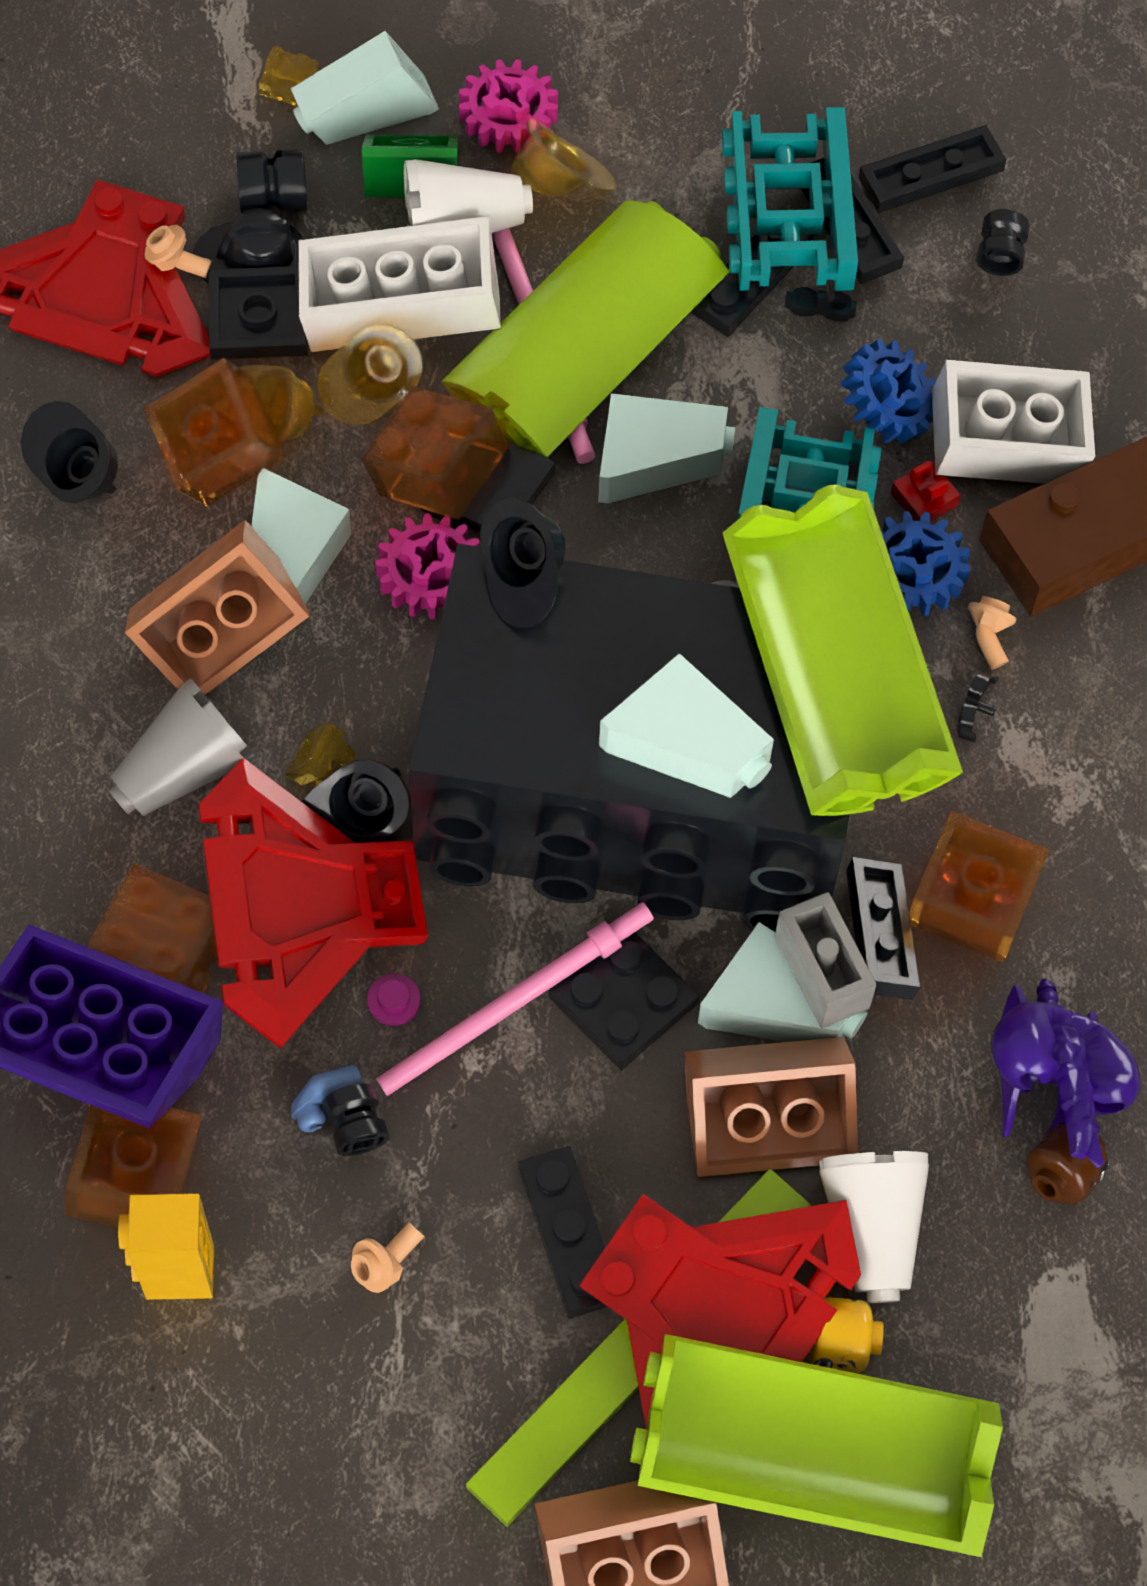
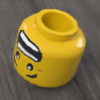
(848, 1337)

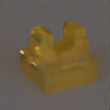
(283, 72)
(316, 753)

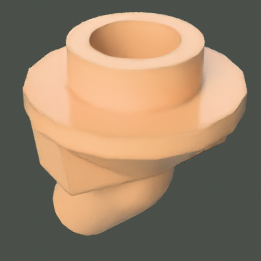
(166, 251)
(991, 617)
(380, 1266)

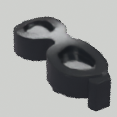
(807, 302)
(973, 703)

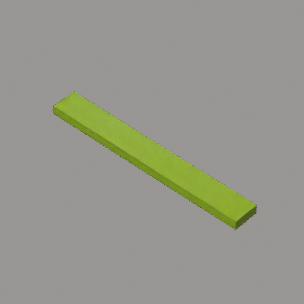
(588, 1396)

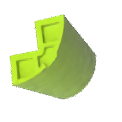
(588, 325)
(841, 652)
(819, 1445)

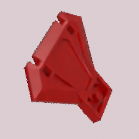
(97, 291)
(297, 900)
(725, 1279)

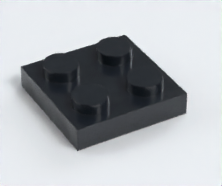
(255, 313)
(625, 1000)

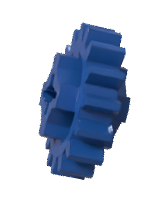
(889, 391)
(924, 556)

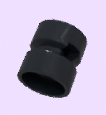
(272, 180)

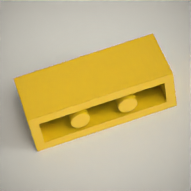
(168, 1246)

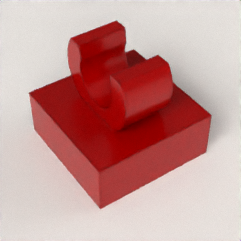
(925, 492)

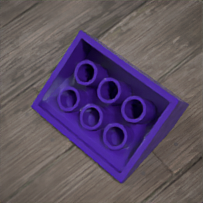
(102, 1027)

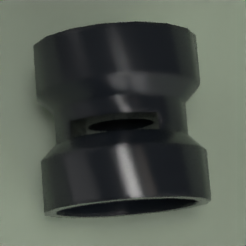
(1003, 241)
(355, 1119)

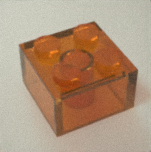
(214, 432)
(435, 452)
(977, 886)
(127, 1160)

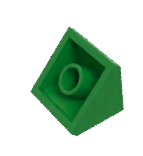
(386, 154)

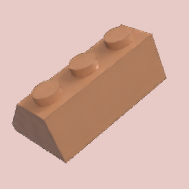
(217, 611)
(771, 1105)
(631, 1539)

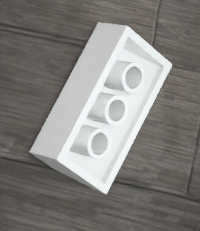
(410, 277)

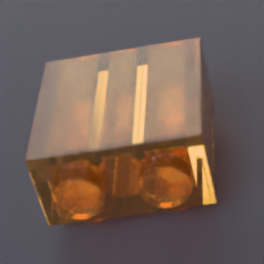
(159, 928)

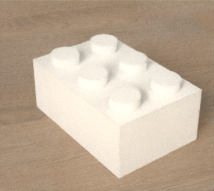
(1011, 421)

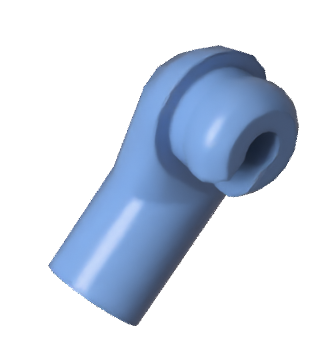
(308, 1103)

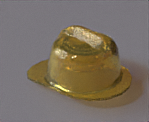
(557, 166)
(369, 374)
(286, 399)

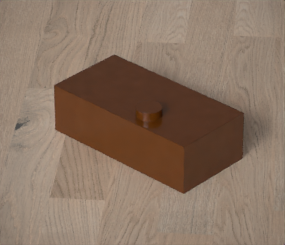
(1072, 529)

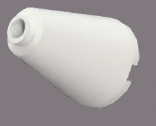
(454, 192)
(884, 1213)

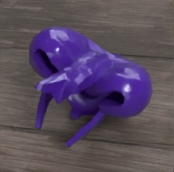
(1064, 1049)

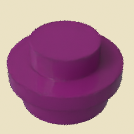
(393, 999)

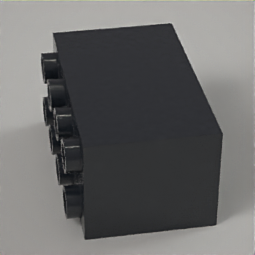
(516, 772)

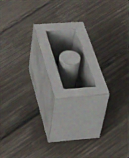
(825, 960)

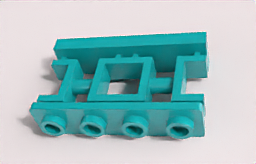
(827, 199)
(804, 464)

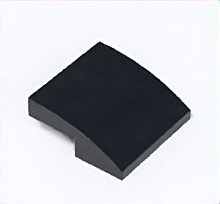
(517, 475)

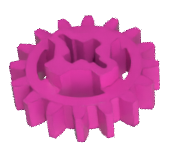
(507, 104)
(416, 552)

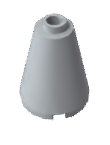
(177, 753)

